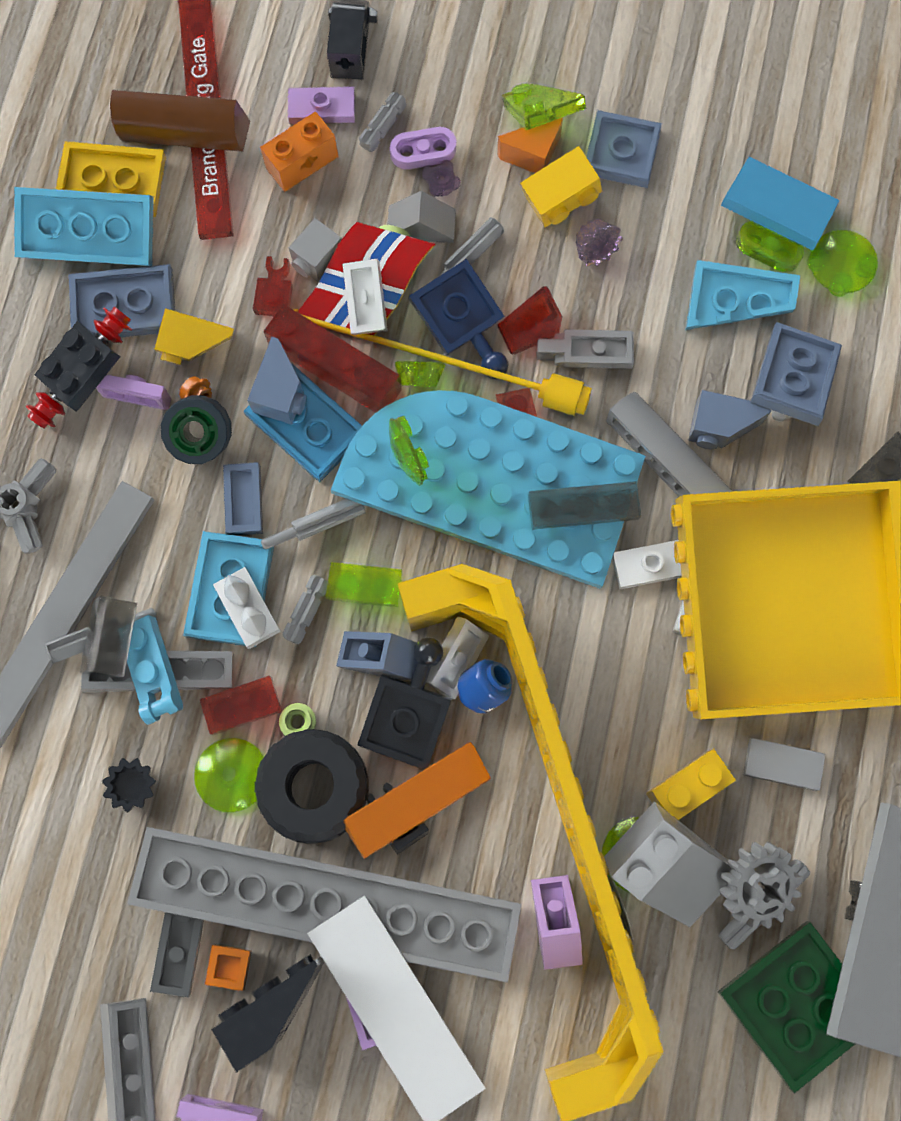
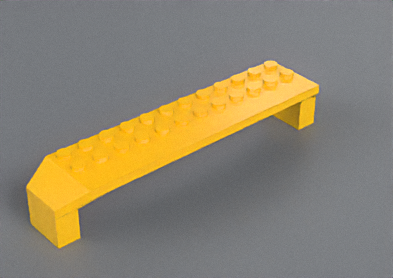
(632, 1038)

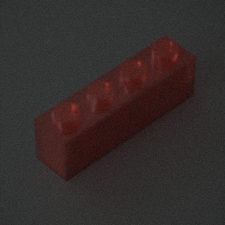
(334, 360)

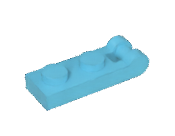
(152, 671)

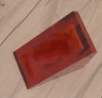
(531, 321)

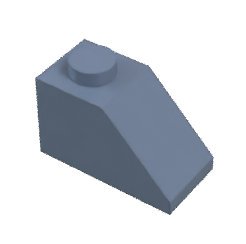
(277, 387)
(723, 419)
(378, 654)

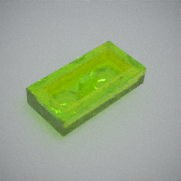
(364, 584)

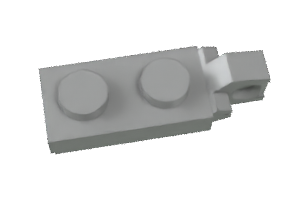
(589, 349)

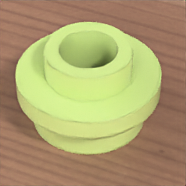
(293, 710)

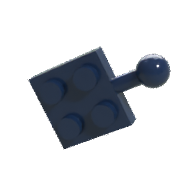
(458, 311)

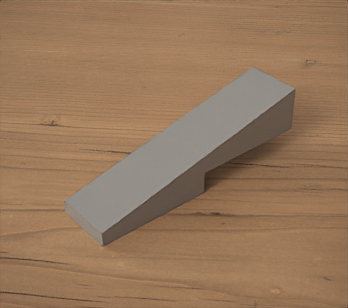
(190, 668)

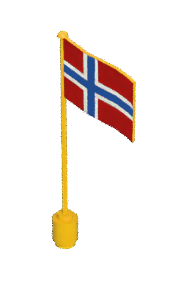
(398, 261)

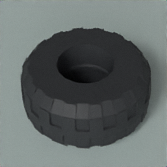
(276, 777)

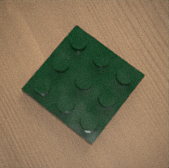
(788, 1005)

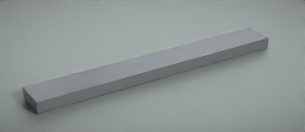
(69, 600)

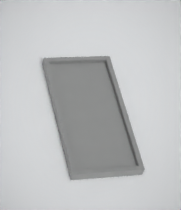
(870, 979)

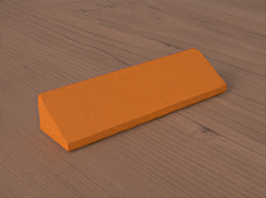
(416, 800)

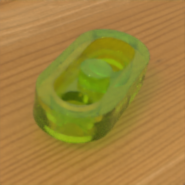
(769, 247)

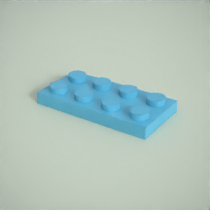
(83, 226)

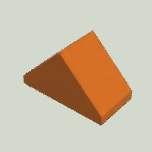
(530, 148)

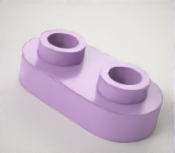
(422, 146)

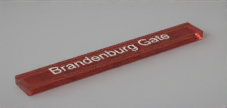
(202, 80)

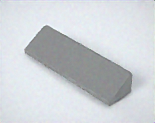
(127, 1061)

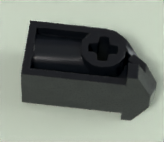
(349, 37)

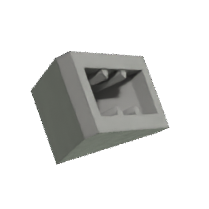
(424, 218)

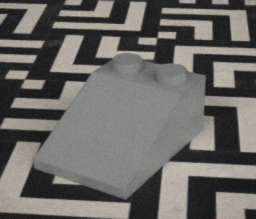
(668, 866)

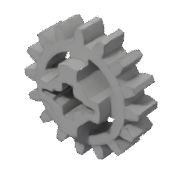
(771, 868)

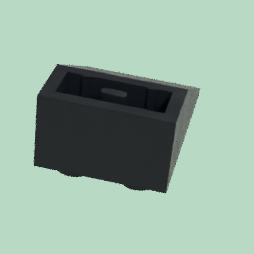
(257, 1027)

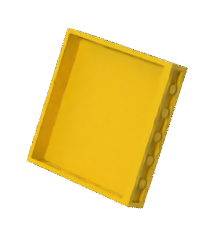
(790, 598)

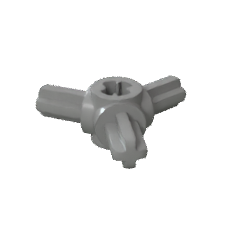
(23, 515)

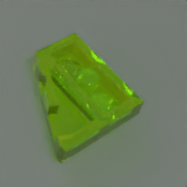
(538, 104)

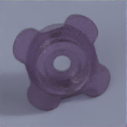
(441, 187)

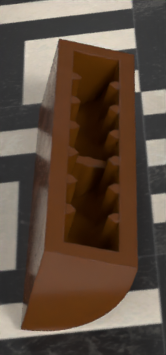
(179, 120)

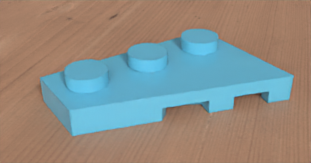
(738, 294)

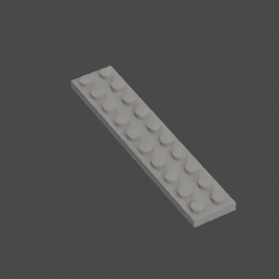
(297, 894)

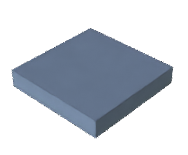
(623, 148)

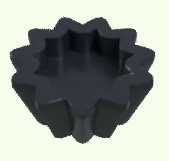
(128, 784)

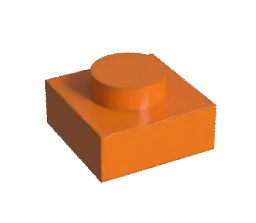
(228, 967)

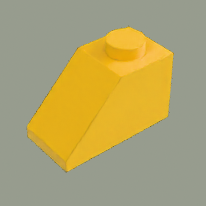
(188, 337)

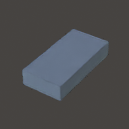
(243, 499)

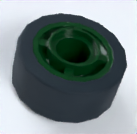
(182, 443)

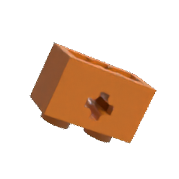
(299, 151)

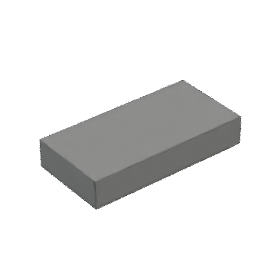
(784, 764)

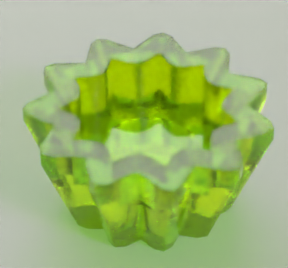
(419, 373)

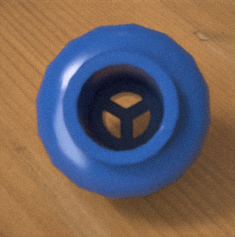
(485, 686)

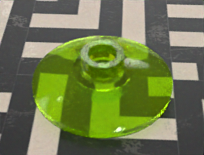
(209, 780)

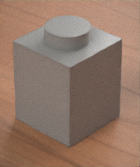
(313, 250)

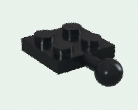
(405, 716)

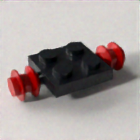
(77, 366)

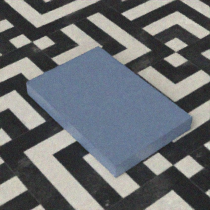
(136, 292)
(796, 374)

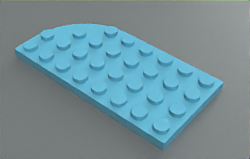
(480, 476)

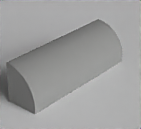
(663, 448)

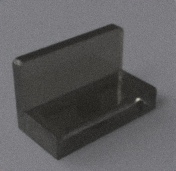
(108, 637)

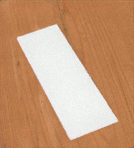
(396, 1011)

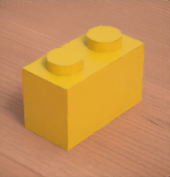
(562, 187)
(692, 785)

